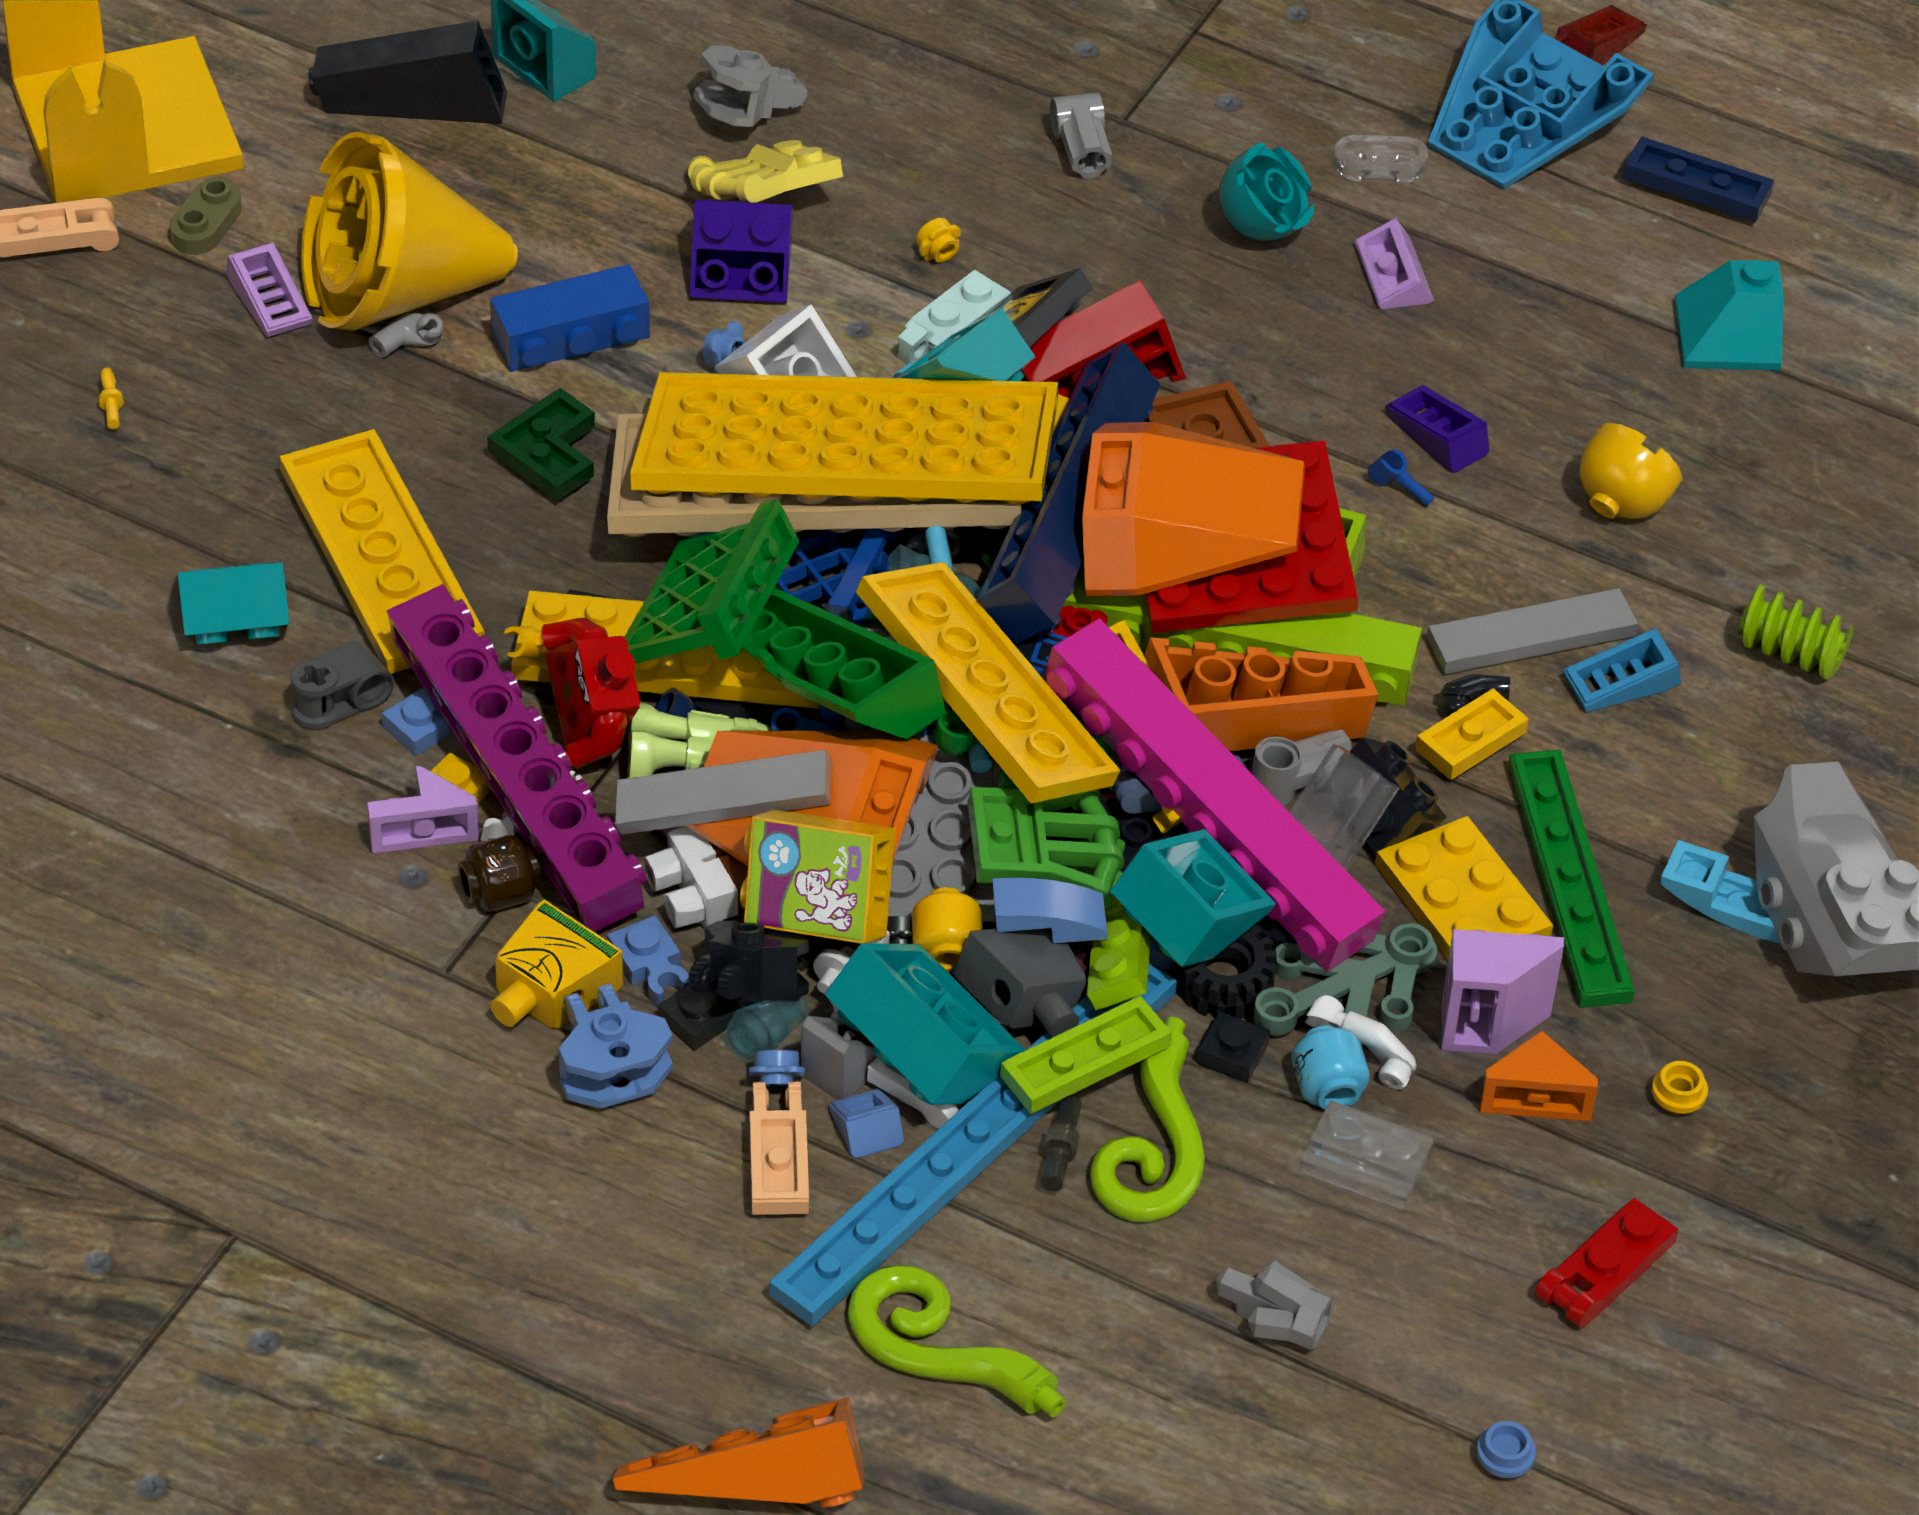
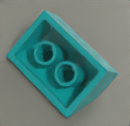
(921, 1021)

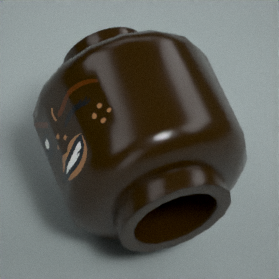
(499, 873)

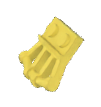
(764, 172)

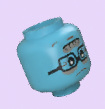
(1330, 1066)

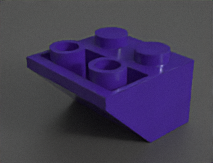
(741, 251)

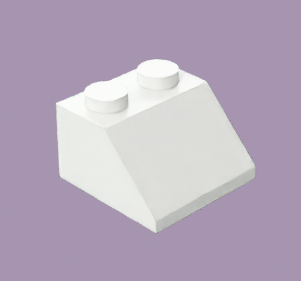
(789, 346)

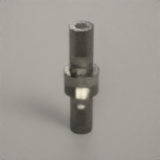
(1061, 1143)

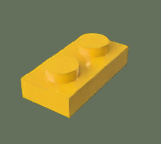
(1471, 734)

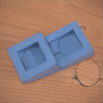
(1034, 903)

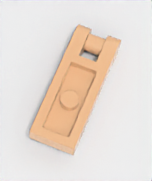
(58, 227)

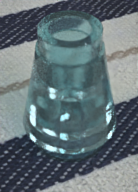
(764, 1025)

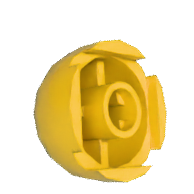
(1626, 476)

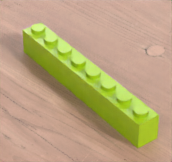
(1384, 645)

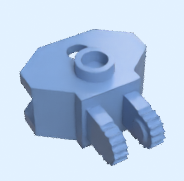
(611, 1047)

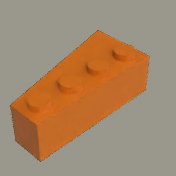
(1266, 695)

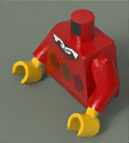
(589, 682)

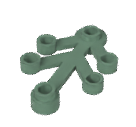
(1404, 952)

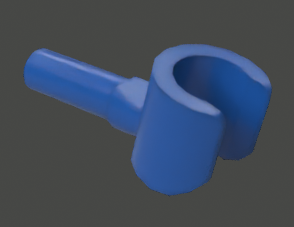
(1393, 467)

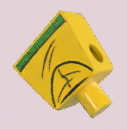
(547, 962)

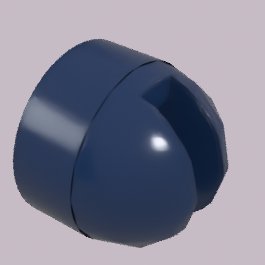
(675, 703)

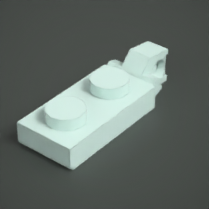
(952, 311)

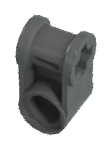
(342, 681)

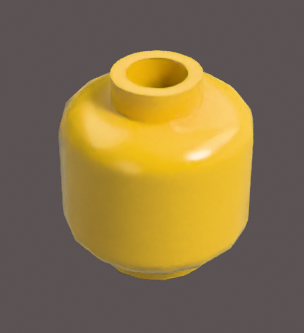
(943, 924)

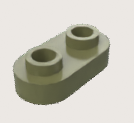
(205, 216)

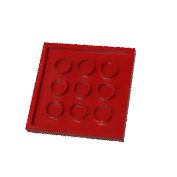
(1293, 585)

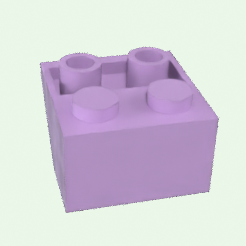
(1497, 988)

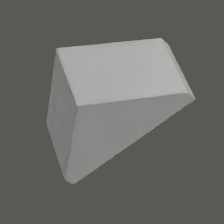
(835, 1056)

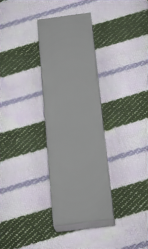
(1531, 631)
(723, 792)

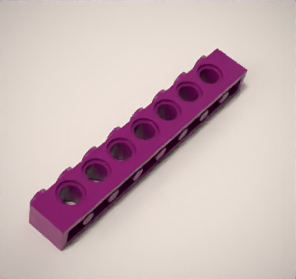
(517, 759)

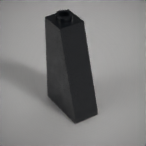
(413, 75)

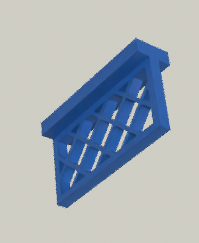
(858, 559)

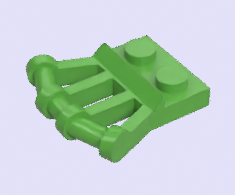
(1013, 843)

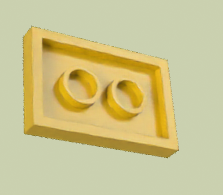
(1459, 883)

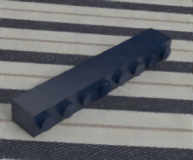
(1046, 540)

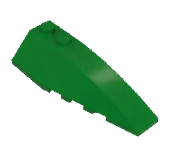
(846, 666)

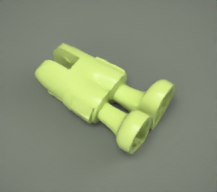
(651, 734)

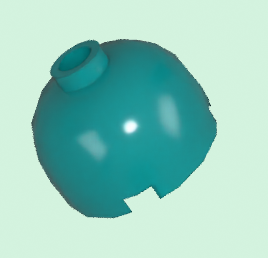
(1265, 194)

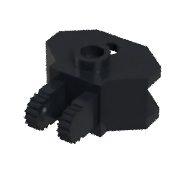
(750, 963)

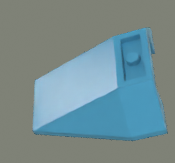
(1526, 96)

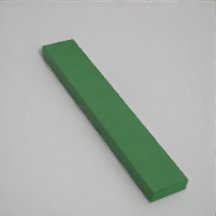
(1571, 879)

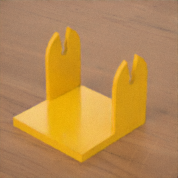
(116, 116)

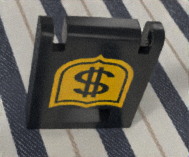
(1042, 303)

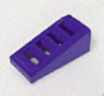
(1443, 430)

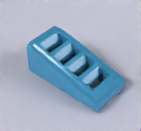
(1631, 653)

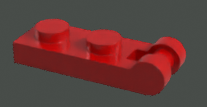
(1607, 1262)

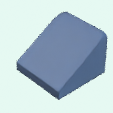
(867, 1122)

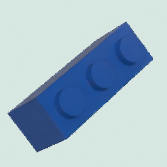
(570, 317)

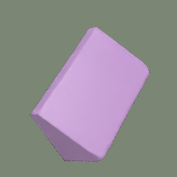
(1393, 267)

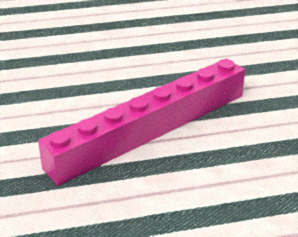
(1212, 792)

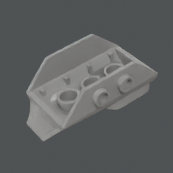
(1834, 878)

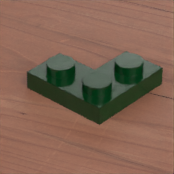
(539, 444)

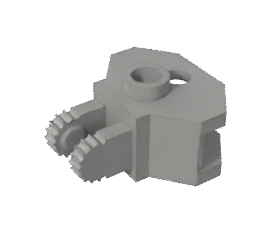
(745, 86)

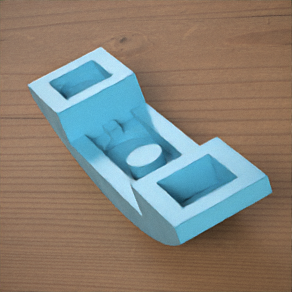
(1704, 883)

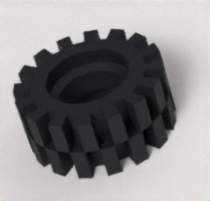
(1236, 991)

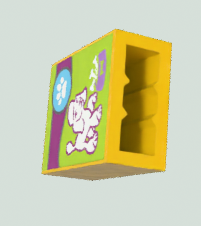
(818, 876)

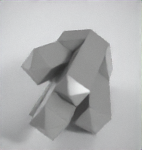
(1279, 1304)

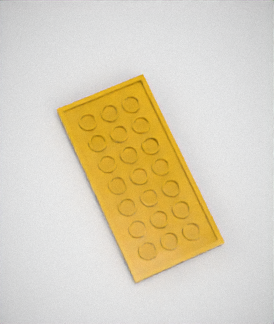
(847, 437)

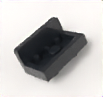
(1411, 804)

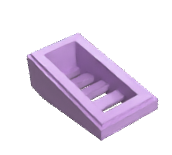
(260, 261)

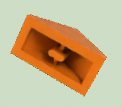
(1540, 1083)

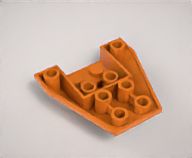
(1182, 507)
(871, 777)

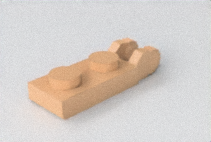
(778, 1154)

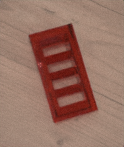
(1601, 33)

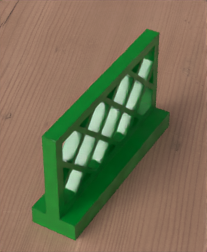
(714, 589)

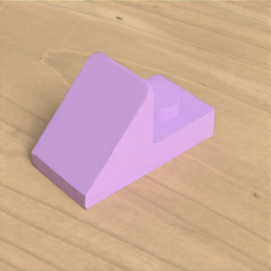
(432, 818)

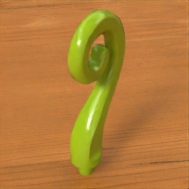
(1161, 1085)
(1002, 1369)

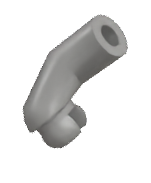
(407, 330)

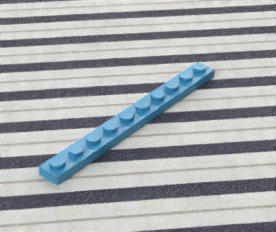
(920, 1186)

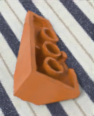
(797, 1460)

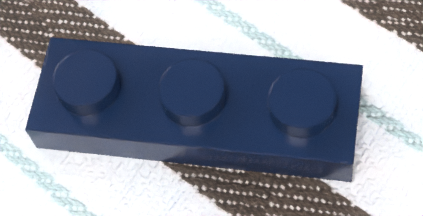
(1698, 179)

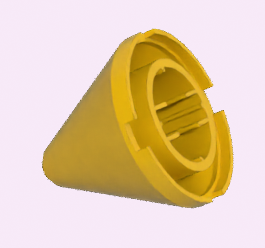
(392, 237)

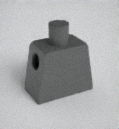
(1023, 978)

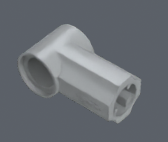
(1081, 126)
(1289, 765)

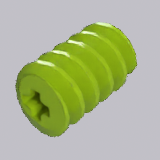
(1794, 633)

